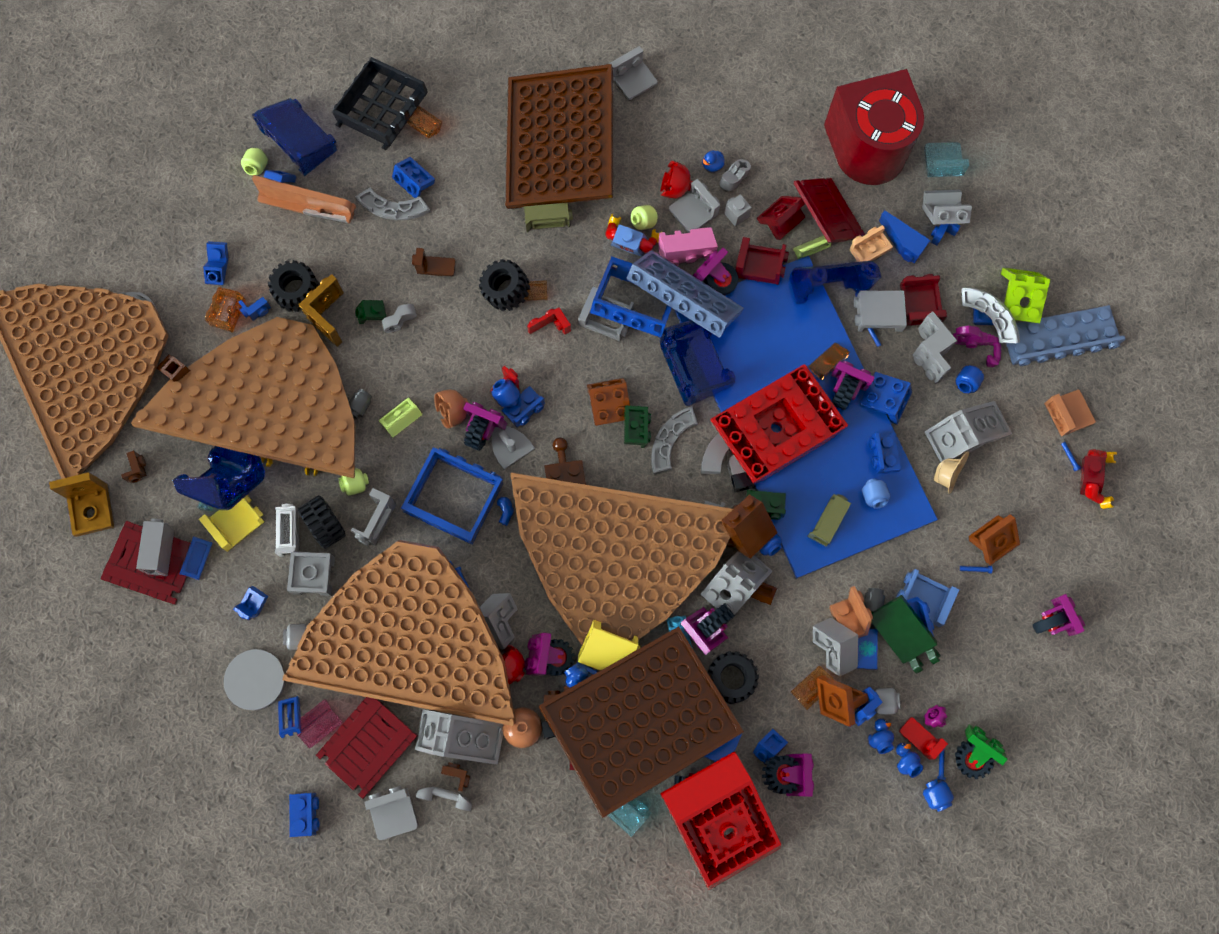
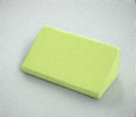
(811, 247)
(400, 417)

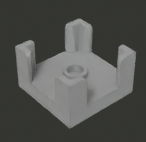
(310, 573)

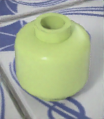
(254, 161)
(644, 217)
(354, 485)

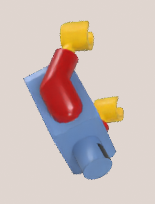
(630, 239)

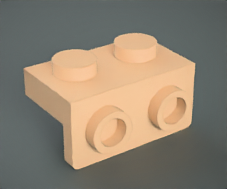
(870, 245)

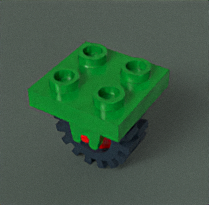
(978, 754)

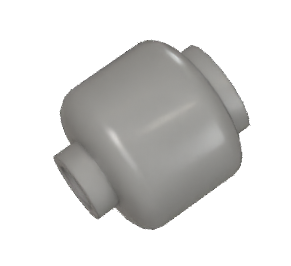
(293, 635)
(890, 700)

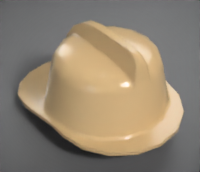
(949, 470)

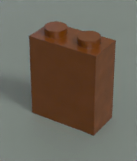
(749, 526)

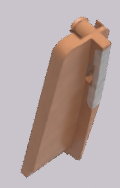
(303, 200)

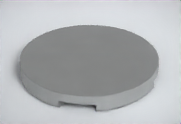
(254, 679)

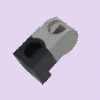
(738, 476)

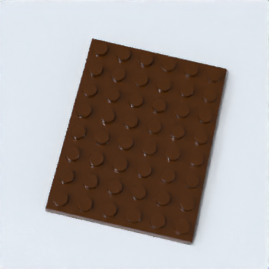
(560, 137)
(640, 721)

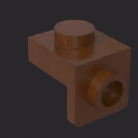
(137, 465)
(453, 770)

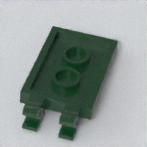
(905, 633)

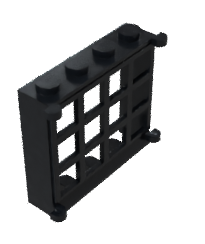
(356, 92)

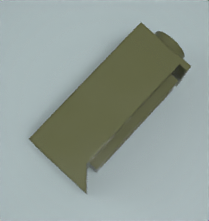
(547, 216)
(830, 520)

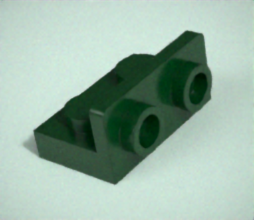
(636, 425)
(772, 501)

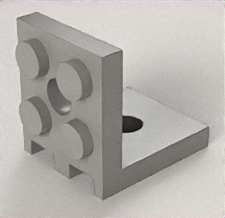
(738, 576)

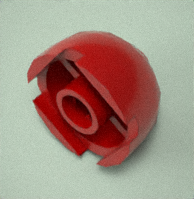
(678, 179)
(514, 664)

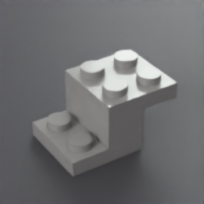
(936, 344)

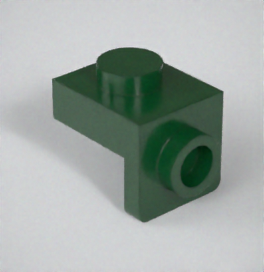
(370, 310)

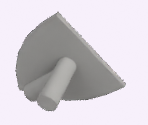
(510, 446)

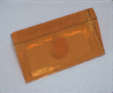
(425, 122)
(828, 360)
(807, 690)

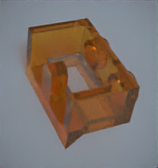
(224, 309)

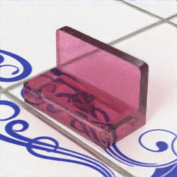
(318, 723)

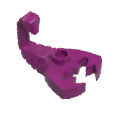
(973, 336)

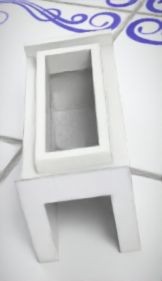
(287, 529)

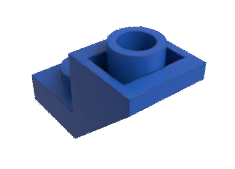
(217, 263)

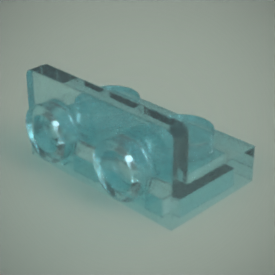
(631, 816)

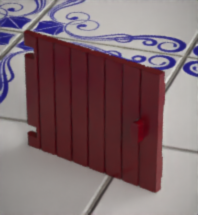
(829, 209)
(123, 562)
(366, 745)

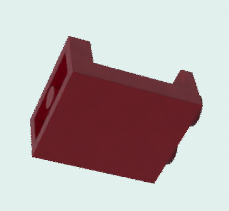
(761, 262)
(922, 298)

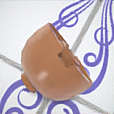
(451, 406)
(525, 730)

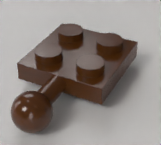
(565, 471)

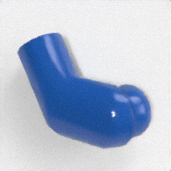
(507, 509)

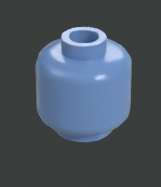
(876, 493)

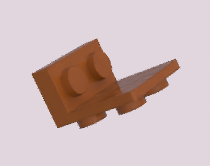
(608, 400)

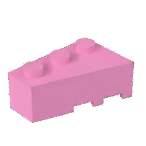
(687, 246)

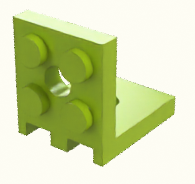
(1025, 284)

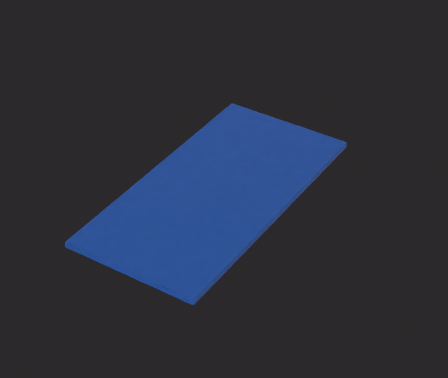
(768, 343)

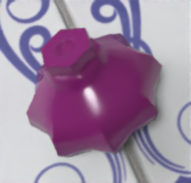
(936, 716)

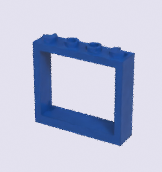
(621, 314)
(459, 463)

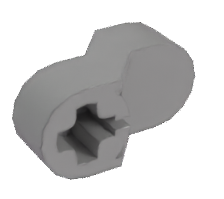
(735, 174)
(395, 322)

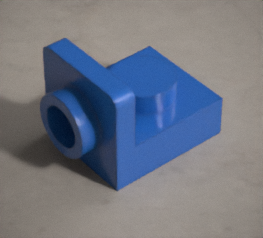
(770, 746)

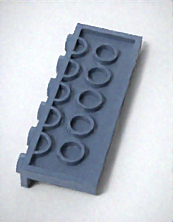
(684, 293)
(1065, 335)

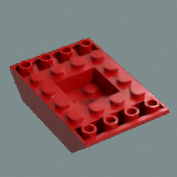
(793, 404)
(709, 805)

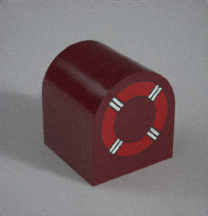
(874, 126)

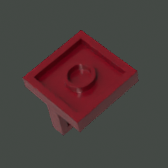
(783, 215)

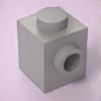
(737, 210)

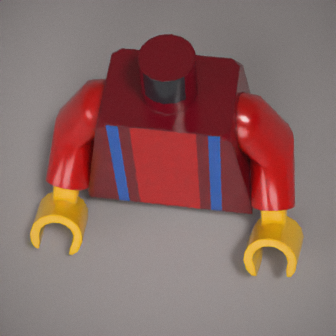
(1093, 476)

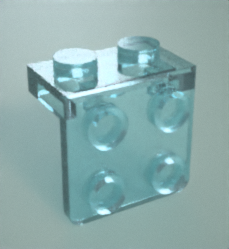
(945, 160)

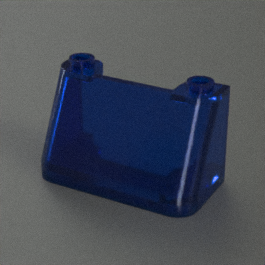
(295, 134)
(853, 273)
(694, 362)
(226, 482)

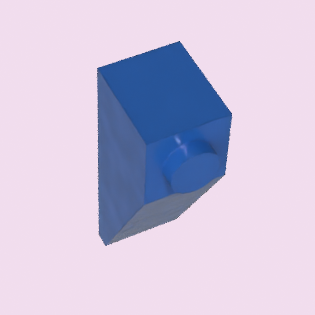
(904, 238)

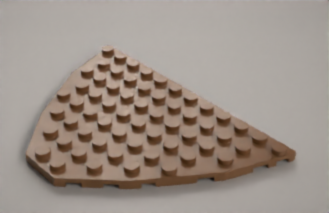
(80, 363)
(263, 396)
(616, 551)
(408, 637)

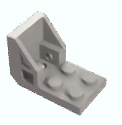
(967, 431)
(459, 737)

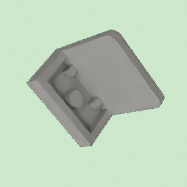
(695, 207)
(392, 813)

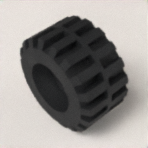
(286, 274)
(495, 276)
(321, 522)
(749, 672)

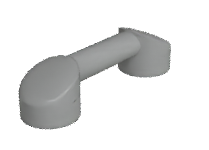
(428, 792)

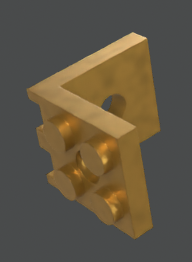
(318, 301)
(82, 494)

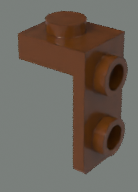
(433, 265)

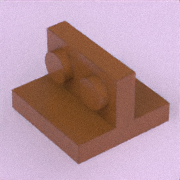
(996, 538)
(839, 700)

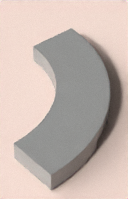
(392, 210)
(996, 310)
(667, 436)
(714, 455)

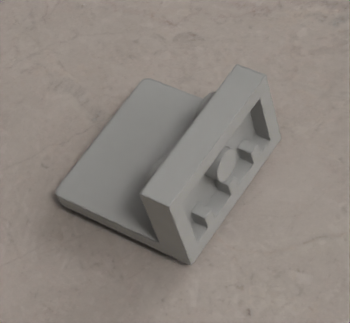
(632, 74)

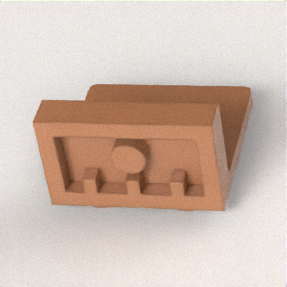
(1069, 412)
(853, 613)

